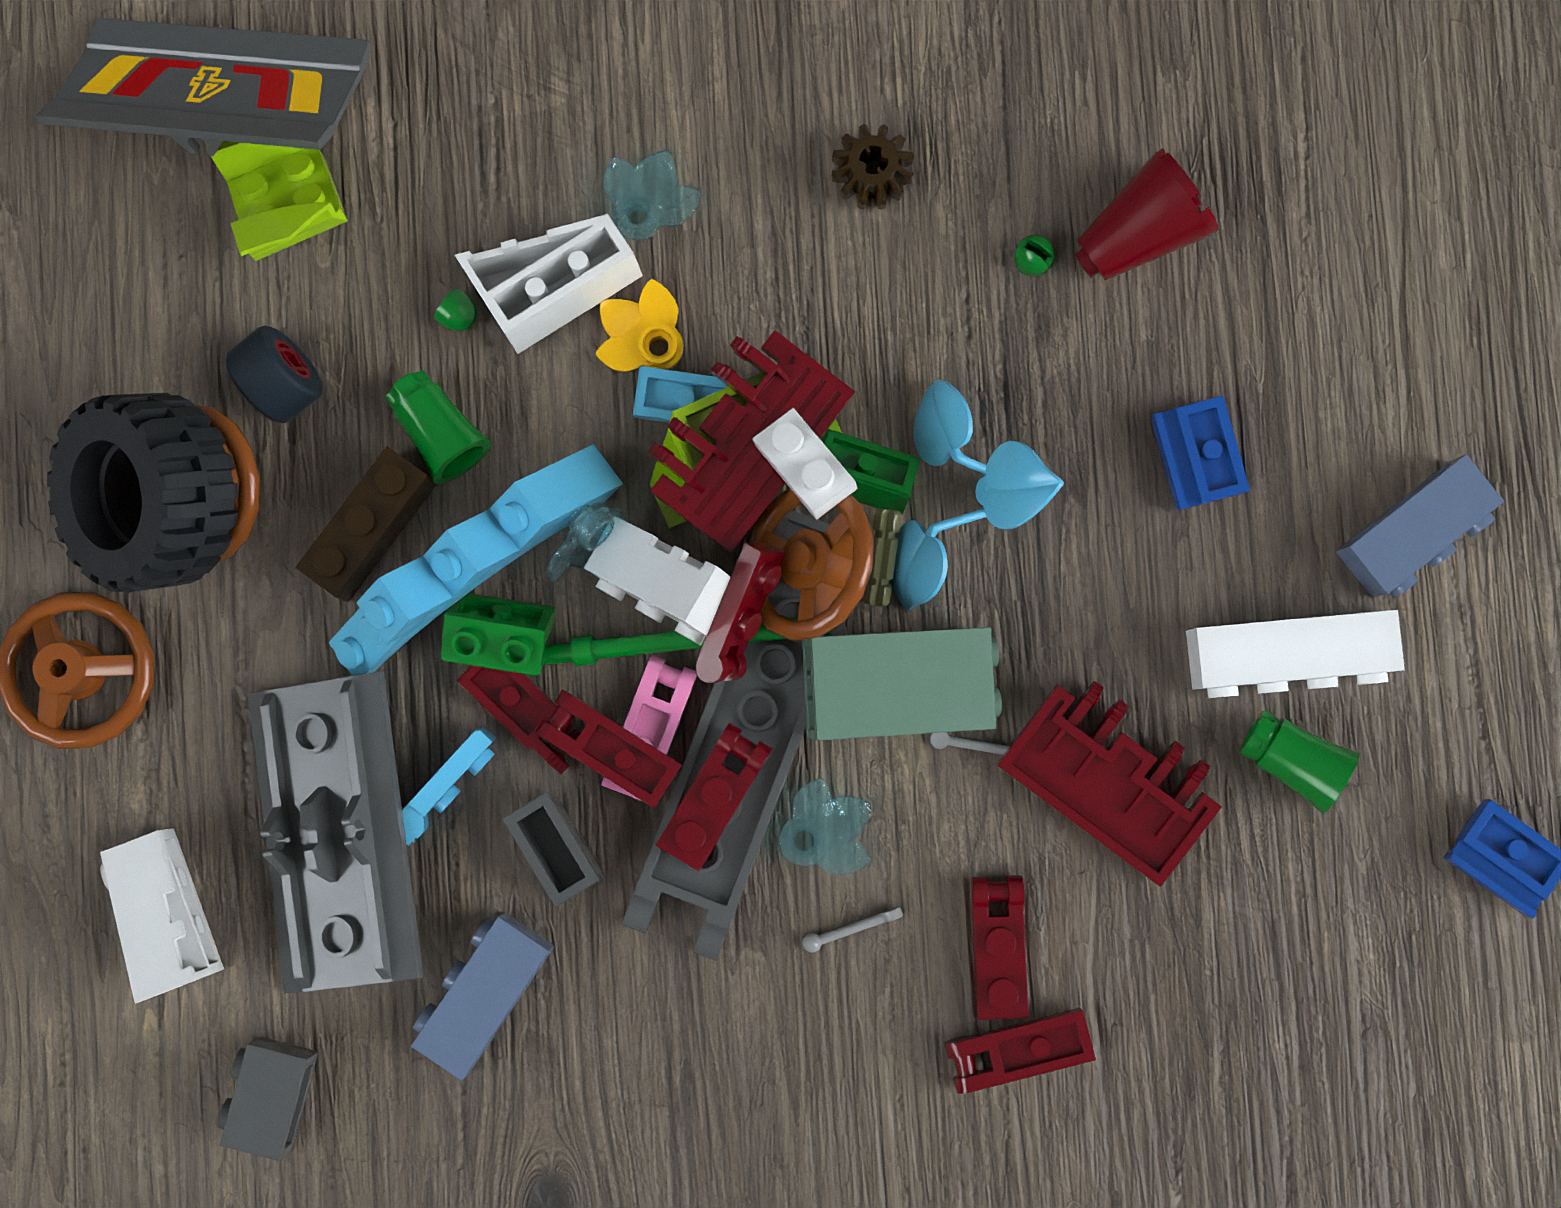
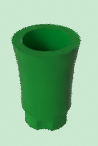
(436, 427)
(1300, 759)

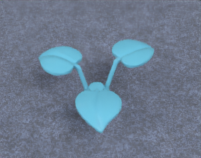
(1011, 491)

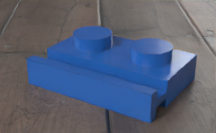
(1200, 453)
(1507, 858)

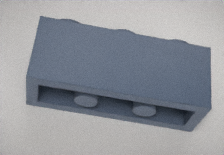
(1421, 528)
(480, 994)

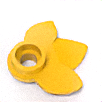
(637, 326)

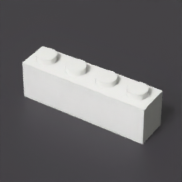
(1293, 651)

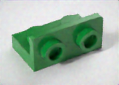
(497, 633)

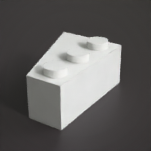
(551, 278)
(660, 578)
(158, 915)

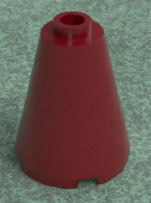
(1145, 220)

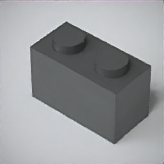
(553, 848)
(266, 1098)

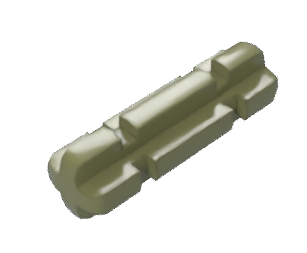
(886, 524)

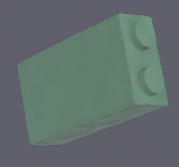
(900, 683)

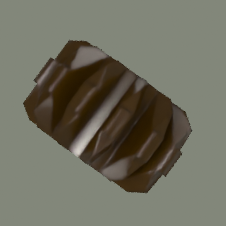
(855, 159)

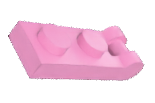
(654, 718)

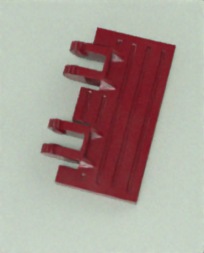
(733, 477)
(1107, 787)

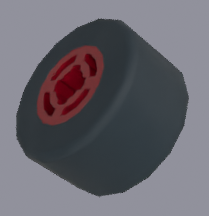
(273, 374)

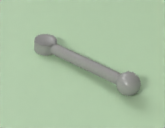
(942, 740)
(813, 942)

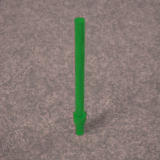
(587, 649)

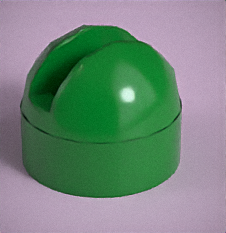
(1029, 262)
(456, 311)

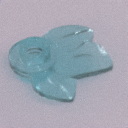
(650, 189)
(587, 531)
(833, 826)

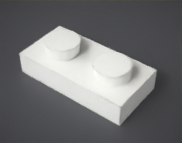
(805, 463)

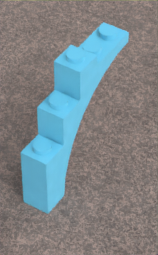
(468, 555)

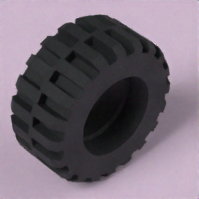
(142, 491)

